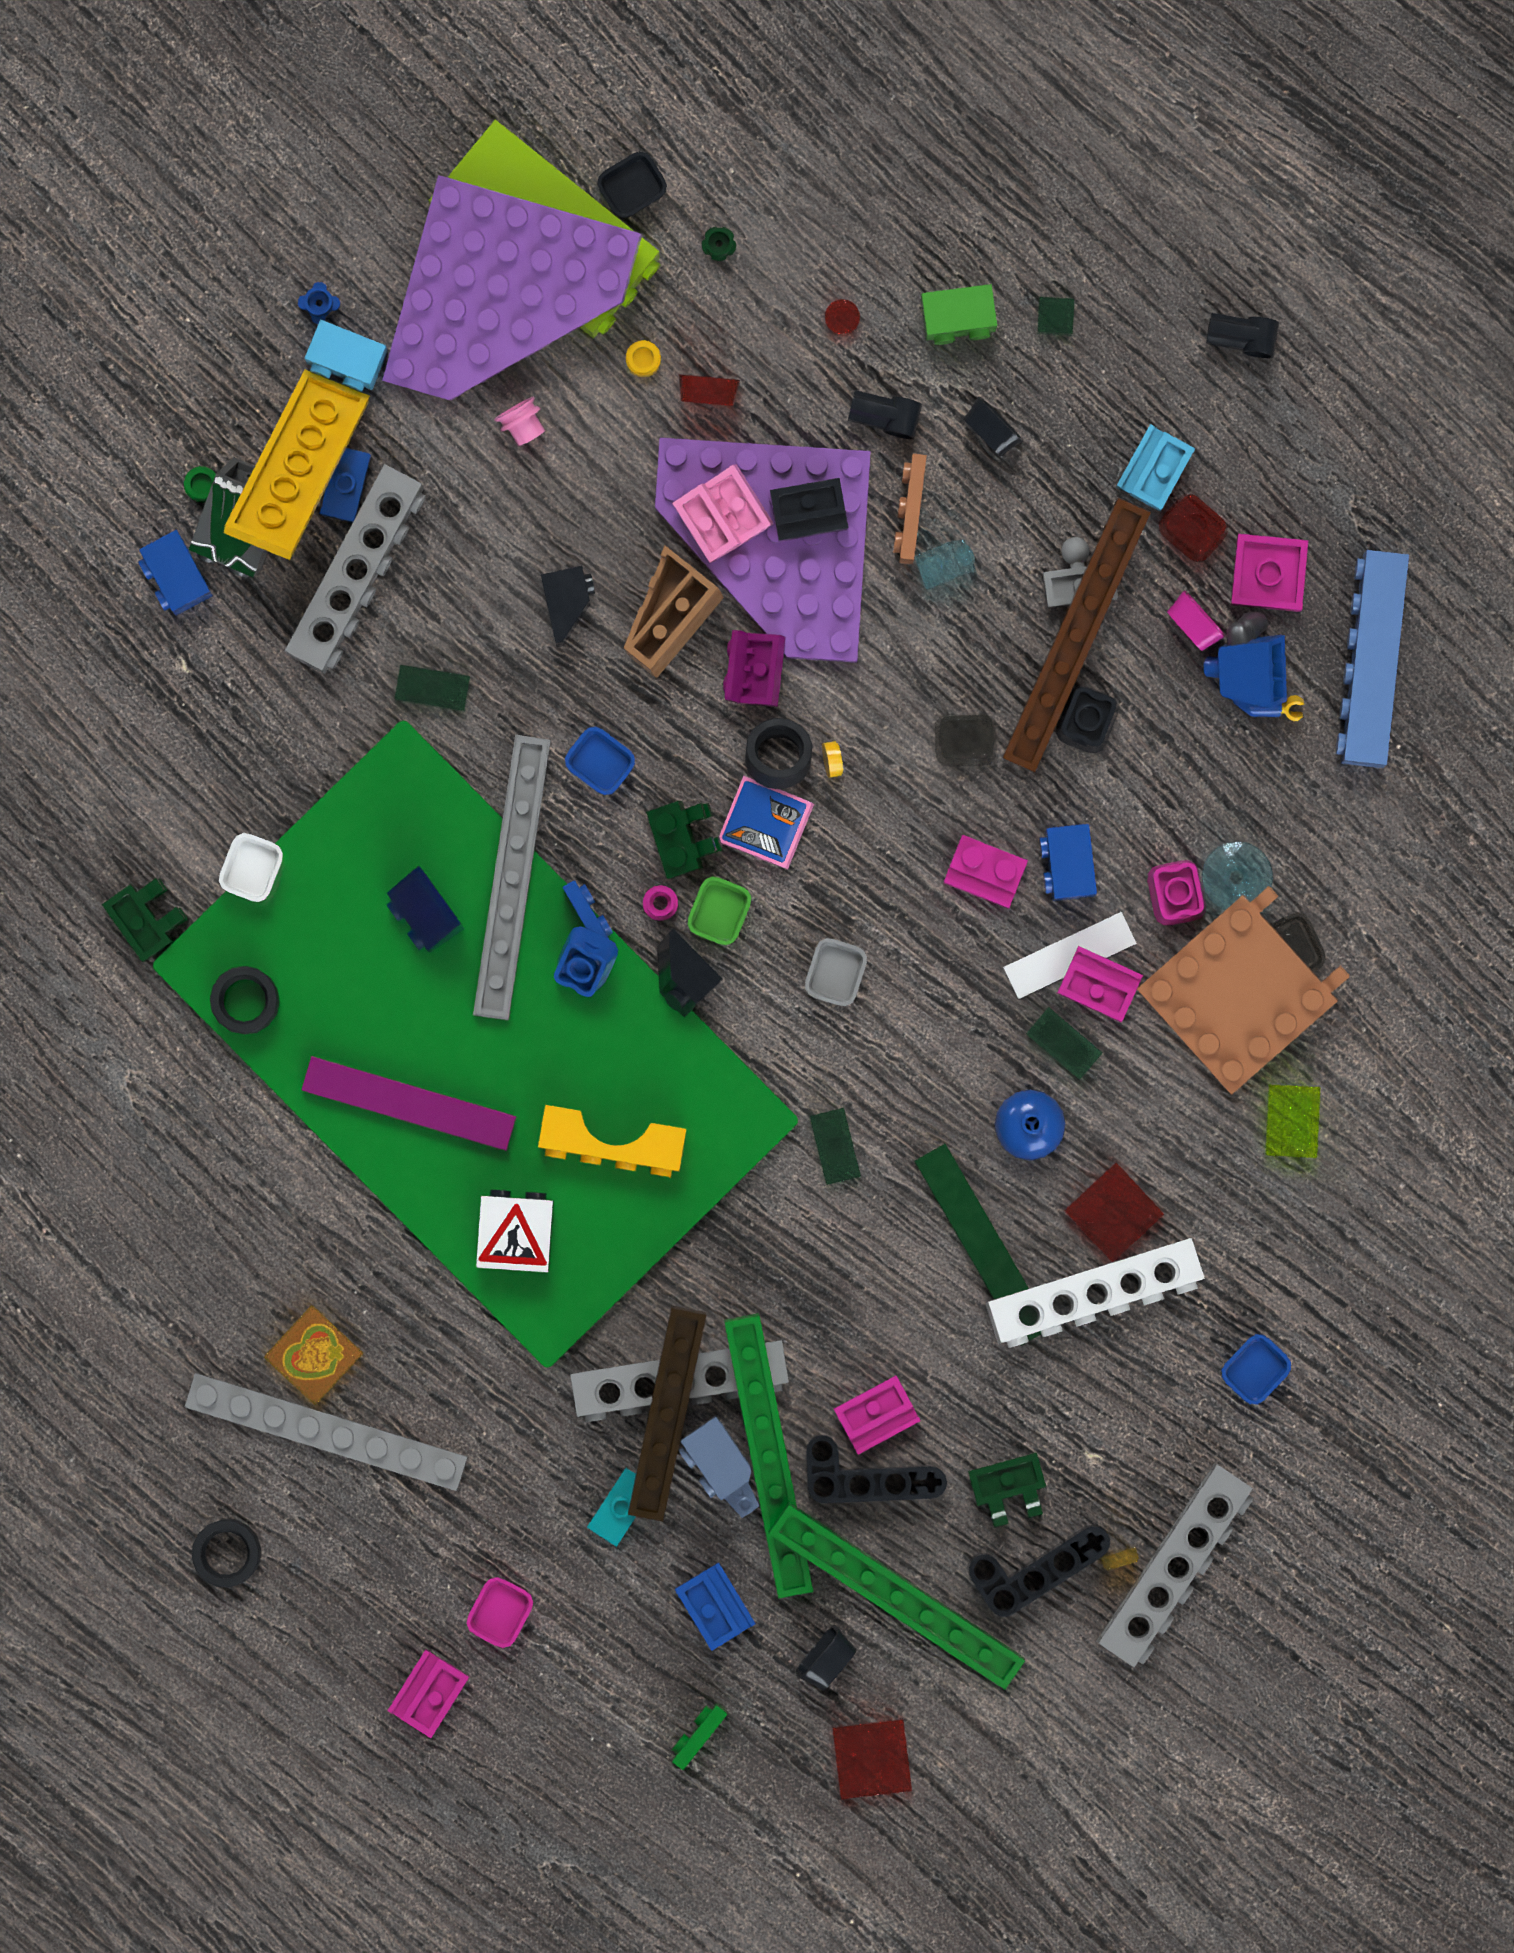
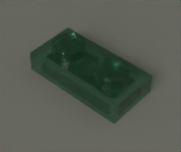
(432, 688)
(1063, 1043)
(835, 1146)

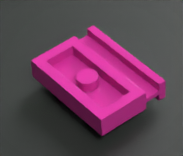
(985, 871)
(1099, 984)
(877, 1414)
(428, 1693)

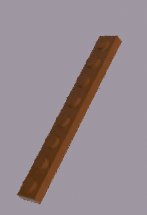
(1076, 634)

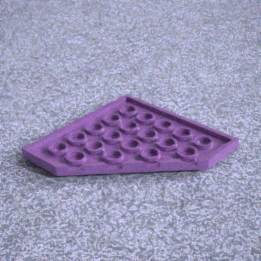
(500, 285)
(789, 587)

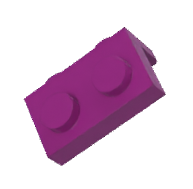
(754, 668)

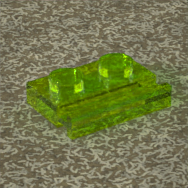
(1292, 1121)

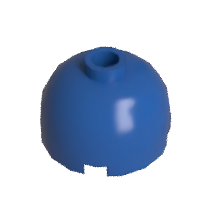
(1015, 1136)

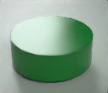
(198, 483)

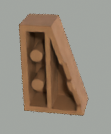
(671, 613)

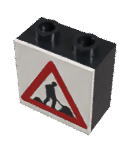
(515, 1232)

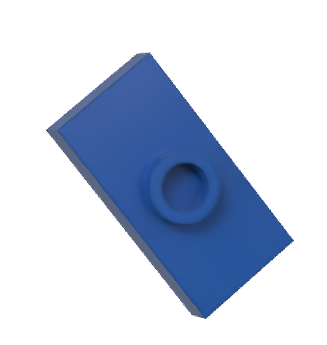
(346, 486)

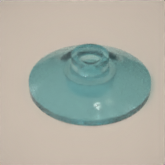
(1238, 857)

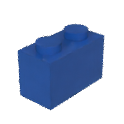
(174, 572)
(1069, 862)

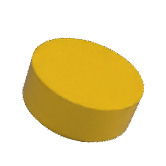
(643, 358)
(832, 759)

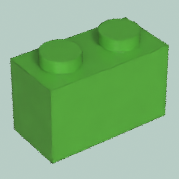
(958, 314)

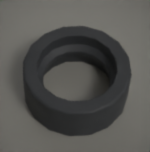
(781, 729)
(218, 993)
(199, 1552)

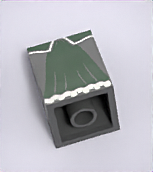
(209, 537)

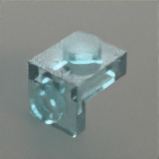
(945, 563)

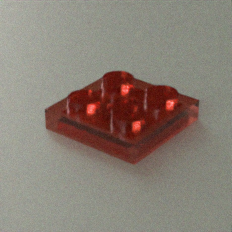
(1114, 1212)
(872, 1758)

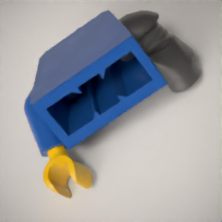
(1253, 669)

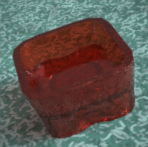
(708, 390)
(1193, 527)

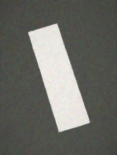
(1053, 961)

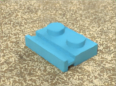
(1155, 467)

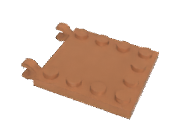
(1239, 992)

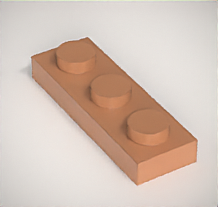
(910, 508)

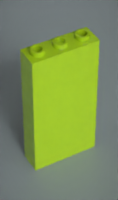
(513, 168)

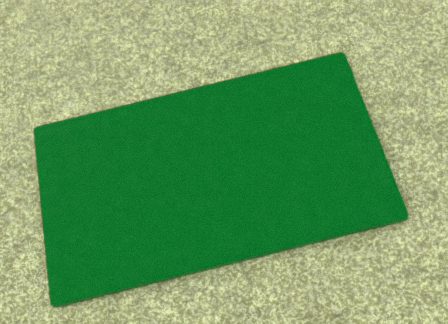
(376, 1003)

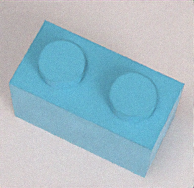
(345, 356)

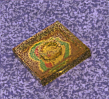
(313, 1355)

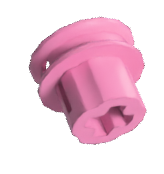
(521, 421)

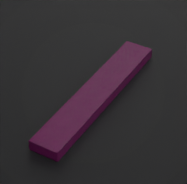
(408, 1103)

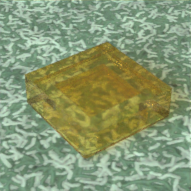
(1119, 1558)

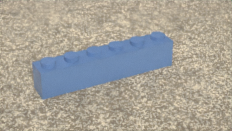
(1374, 658)

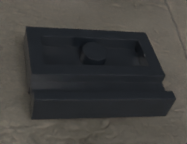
(809, 509)

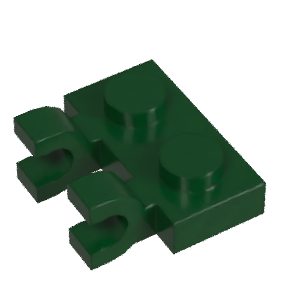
(675, 838)
(137, 921)
(1007, 1480)

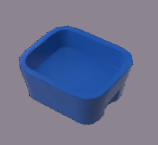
(600, 760)
(585, 961)
(1256, 1369)

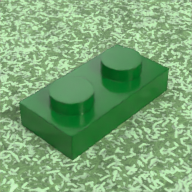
(707, 1723)

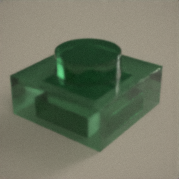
(1055, 316)

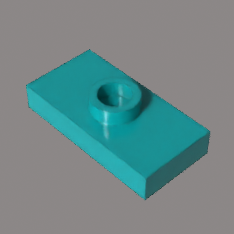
(612, 1517)

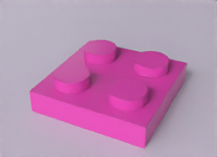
(1269, 572)

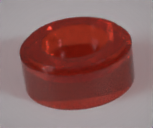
(842, 317)

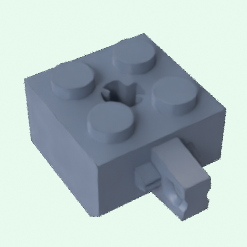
(722, 1464)

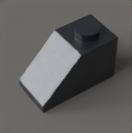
(567, 600)
(683, 974)

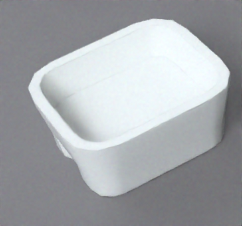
(250, 867)

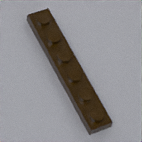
(667, 1413)

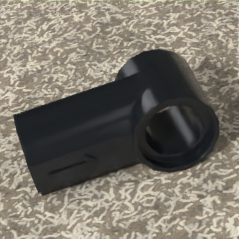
(1252, 335)
(895, 415)

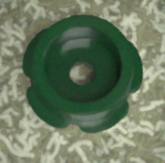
(719, 234)

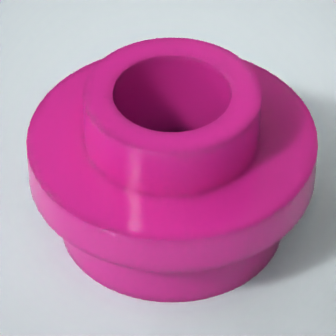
(660, 891)

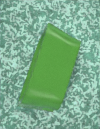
(719, 910)

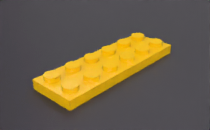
(296, 464)

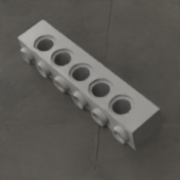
(388, 486)
(587, 1384)
(1195, 1514)

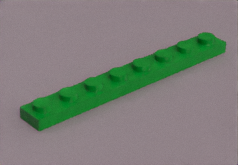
(766, 1446)
(896, 1595)

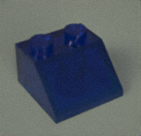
(424, 910)

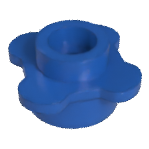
(318, 292)

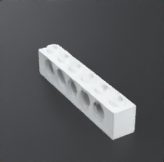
(1178, 1256)

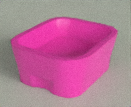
(1195, 621)
(1176, 892)
(499, 1612)

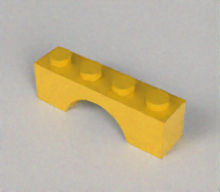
(658, 1148)

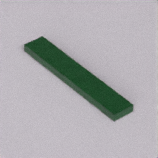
(974, 1229)

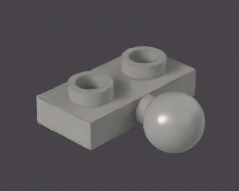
(1062, 584)

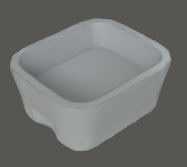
(835, 972)

